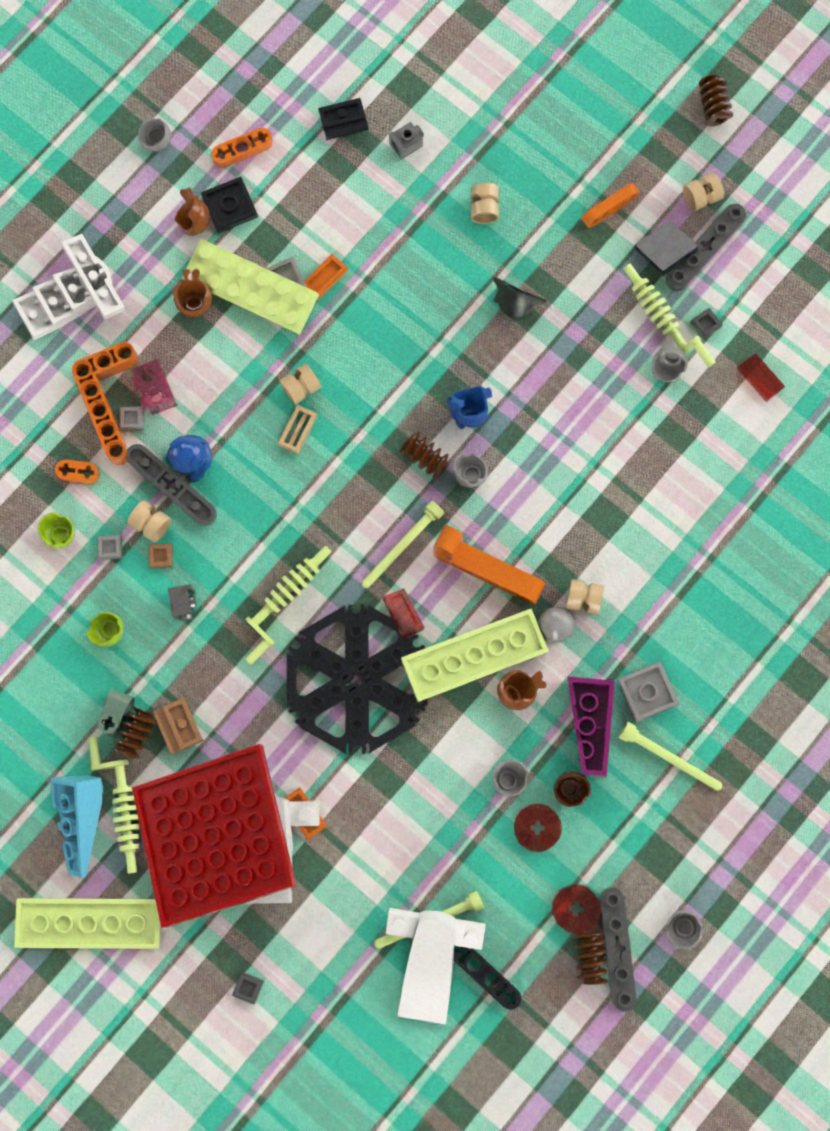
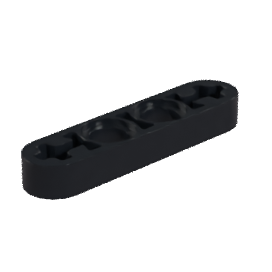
(480, 975)

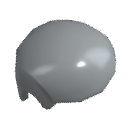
(154, 135)
(669, 364)
(469, 470)
(556, 624)
(510, 778)
(684, 929)

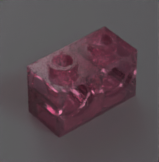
(157, 385)

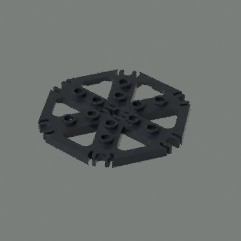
(336, 690)

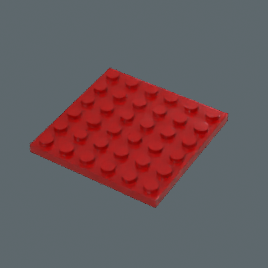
(213, 836)

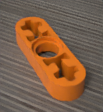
(239, 156)
(610, 205)

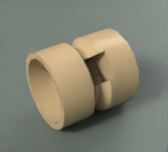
(705, 190)
(484, 200)
(300, 383)
(149, 521)
(584, 597)

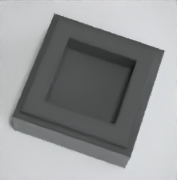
(706, 323)
(248, 988)

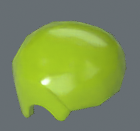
(56, 530)
(105, 629)

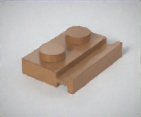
(178, 726)

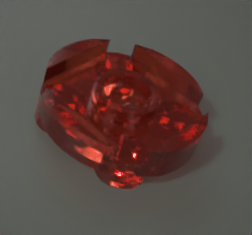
(547, 818)
(584, 920)

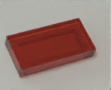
(761, 377)
(403, 613)

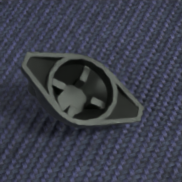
(515, 301)

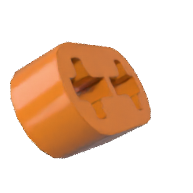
(76, 477)

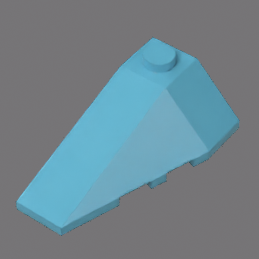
(79, 810)

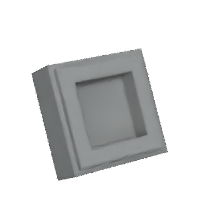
(131, 418)
(109, 547)

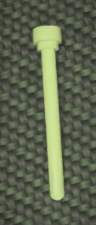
(432, 513)
(631, 734)
(472, 903)

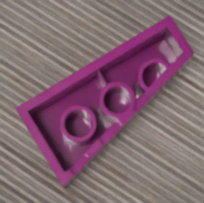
(592, 712)

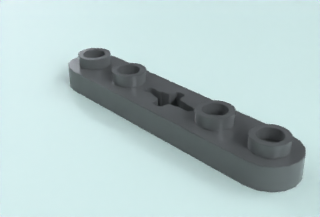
(719, 231)
(187, 499)
(619, 973)

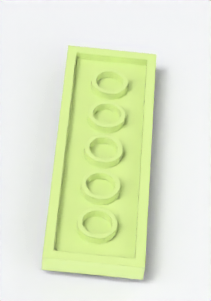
(253, 286)
(474, 655)
(87, 923)

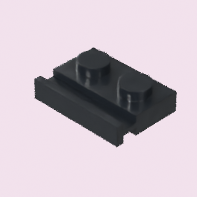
(343, 119)

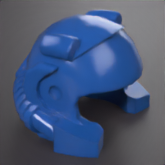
(469, 406)
(190, 455)

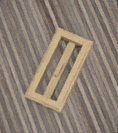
(289, 446)

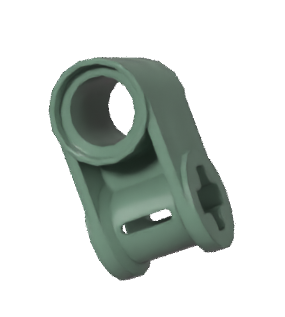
(115, 710)

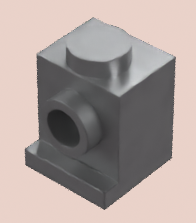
(406, 146)
(182, 602)

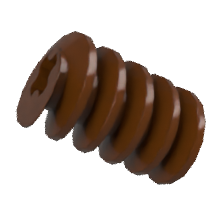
(715, 100)
(425, 455)
(134, 733)
(590, 956)

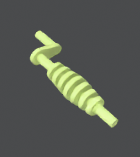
(661, 314)
(278, 598)
(123, 800)

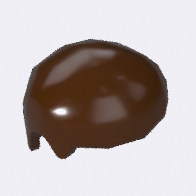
(572, 788)

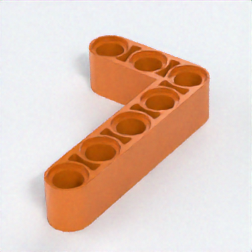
(99, 400)
(485, 567)

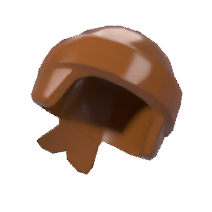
(193, 214)
(192, 295)
(518, 689)

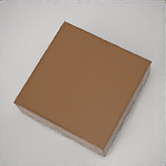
(160, 556)

